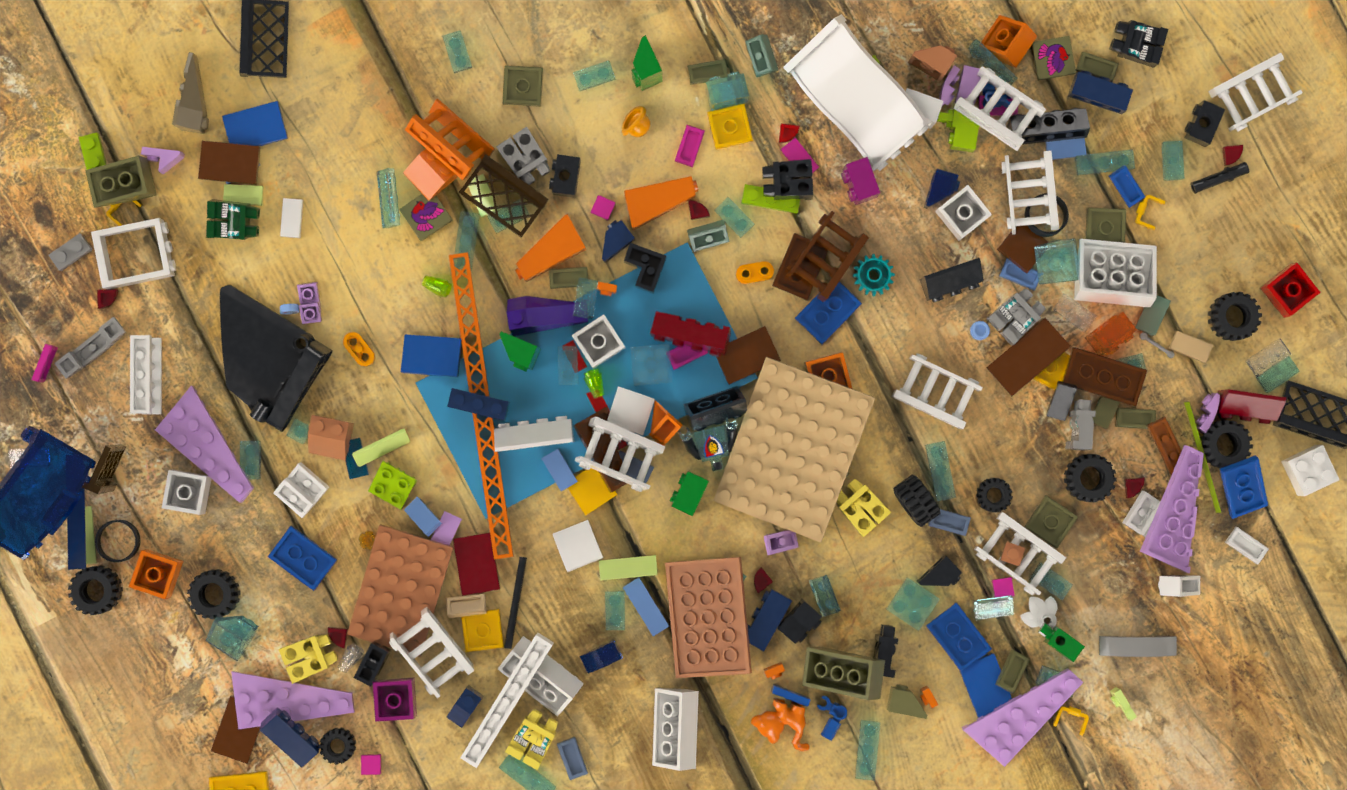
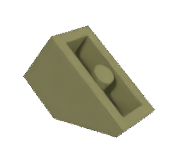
(904, 702)

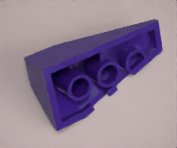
(539, 314)

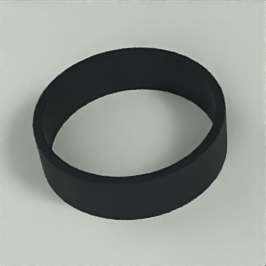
(1034, 229)
(98, 541)

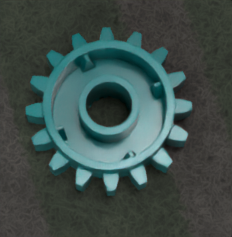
(880, 267)

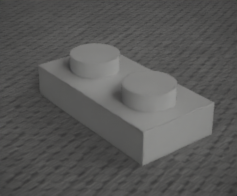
(70, 252)

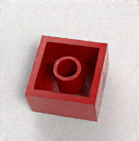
(1290, 290)

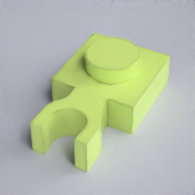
(1120, 700)

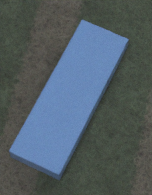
(646, 606)

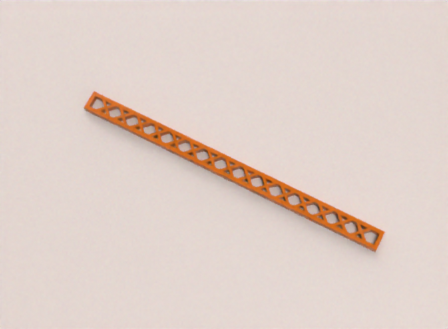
(486, 390)

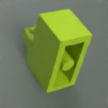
(964, 130)

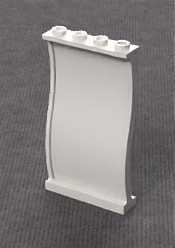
(857, 94)

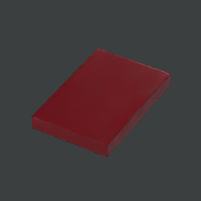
(476, 564)

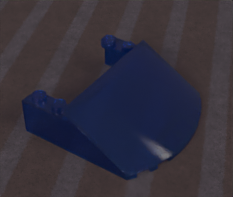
(40, 491)

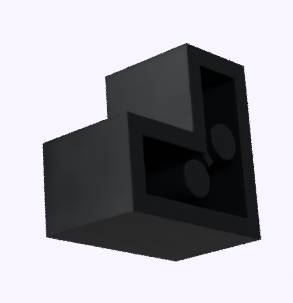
(649, 262)
(800, 620)

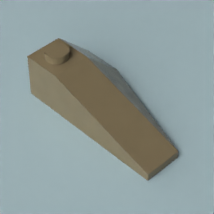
(191, 111)

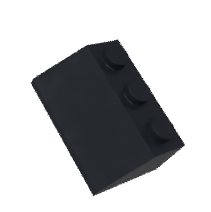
(952, 280)
(715, 408)

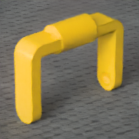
(115, 207)
(1141, 209)
(1073, 711)

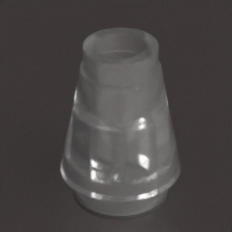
(350, 657)

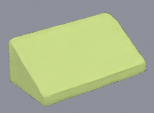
(484, 189)

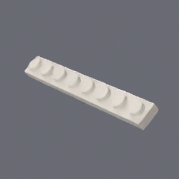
(507, 700)

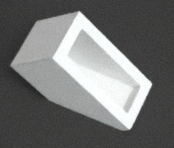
(1179, 585)

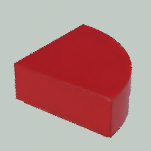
(787, 132)

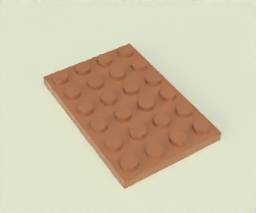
(399, 582)
(708, 617)

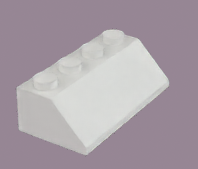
(533, 435)
(550, 685)
(675, 728)

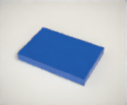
(256, 125)
(825, 317)
(431, 355)
(1244, 487)
(302, 558)
(958, 637)
(981, 687)

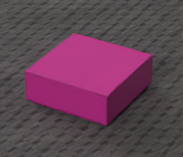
(603, 207)
(1003, 587)
(370, 764)

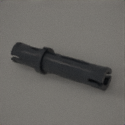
(1227, 174)

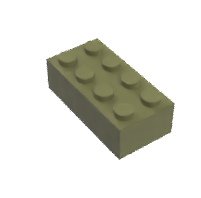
(843, 673)

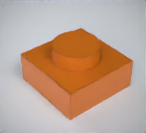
(606, 288)
(774, 671)
(927, 697)

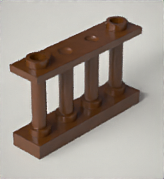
(845, 258)

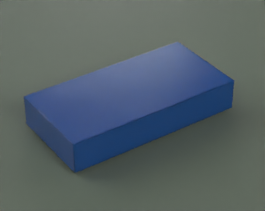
(1126, 186)
(790, 695)

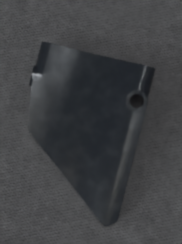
(266, 358)

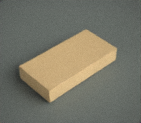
(1190, 346)
(466, 605)

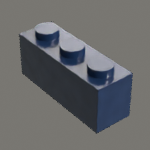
(1100, 92)
(478, 404)
(767, 618)
(290, 737)

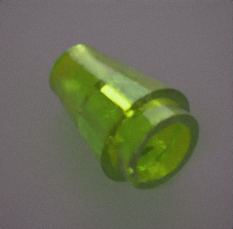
(438, 286)
(594, 382)

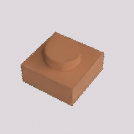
(1012, 554)

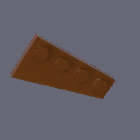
(585, 433)

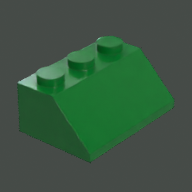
(646, 68)
(520, 352)

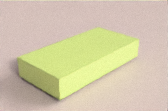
(244, 194)

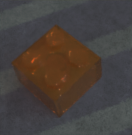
(1111, 334)

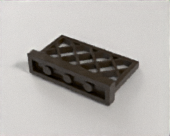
(509, 180)
(101, 478)

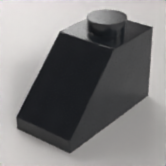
(941, 574)

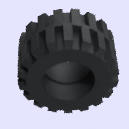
(1250, 316)
(1240, 438)
(1105, 483)
(917, 500)
(81, 597)
(198, 599)

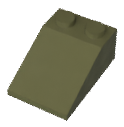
(121, 182)

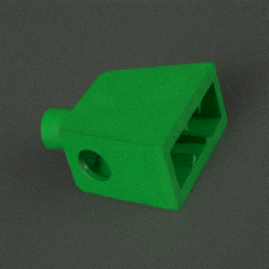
(1066, 646)

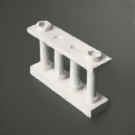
(1256, 74)
(998, 127)
(1048, 200)
(145, 374)
(938, 410)
(634, 442)
(1037, 545)
(439, 635)

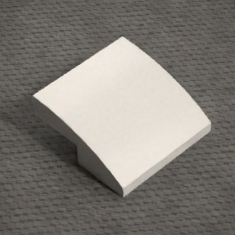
(630, 410)
(301, 490)
(1142, 513)
(577, 546)

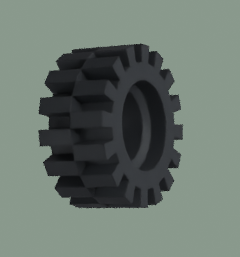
(1005, 495)
(326, 750)

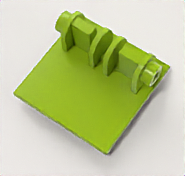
(392, 485)

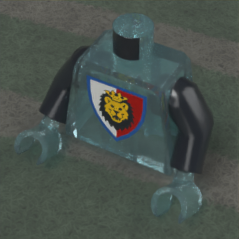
(711, 443)

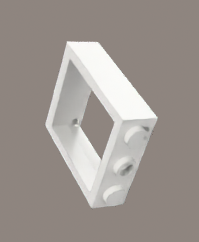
(104, 262)

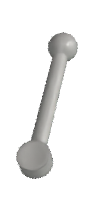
(1143, 336)

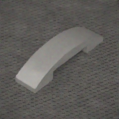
(91, 349)
(1138, 646)

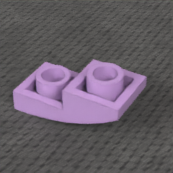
(967, 82)
(947, 90)
(309, 302)
(1210, 407)
(447, 530)

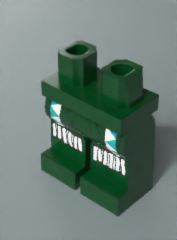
(238, 220)

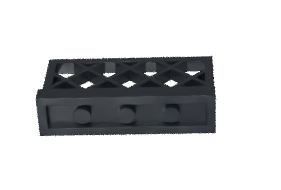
(247, 41)
(1309, 429)

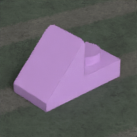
(167, 158)
(780, 541)

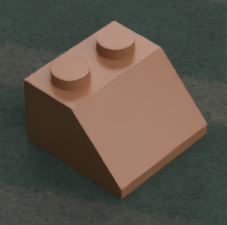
(933, 61)
(329, 437)

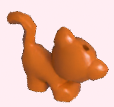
(772, 723)

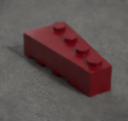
(690, 333)

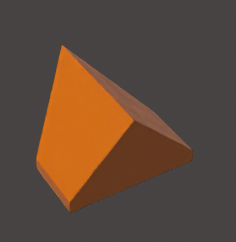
(663, 425)

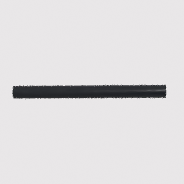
(515, 602)

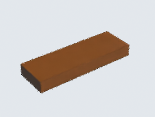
(1165, 442)

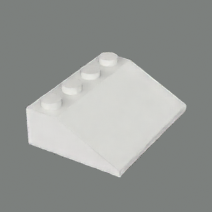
(1116, 273)

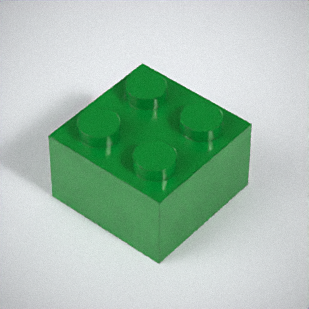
(689, 493)

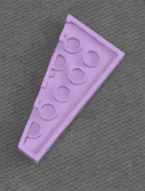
(201, 441)
(1175, 518)
(259, 696)
(1018, 720)

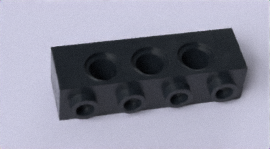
(1078, 127)

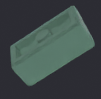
(761, 55)
(708, 235)
(1152, 316)

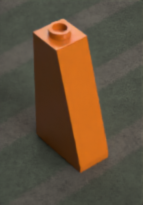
(657, 199)
(551, 250)

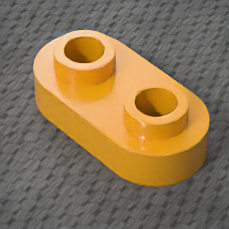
(754, 272)
(358, 350)

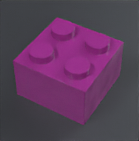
(860, 181)
(394, 699)

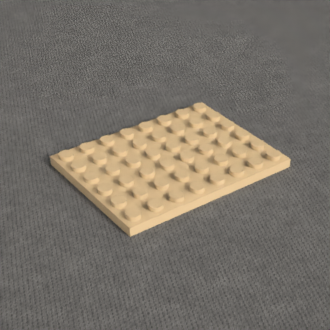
(794, 449)

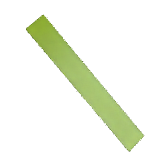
(1205, 465)

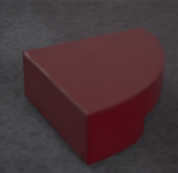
(1232, 154)
(697, 210)
(106, 297)
(1133, 486)
(761, 580)
(338, 636)

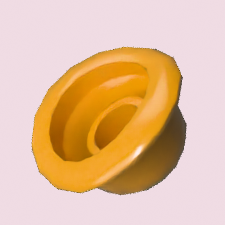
(636, 122)

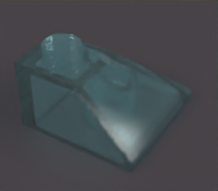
(1057, 261)
(232, 635)

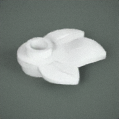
(1039, 611)

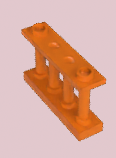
(441, 148)

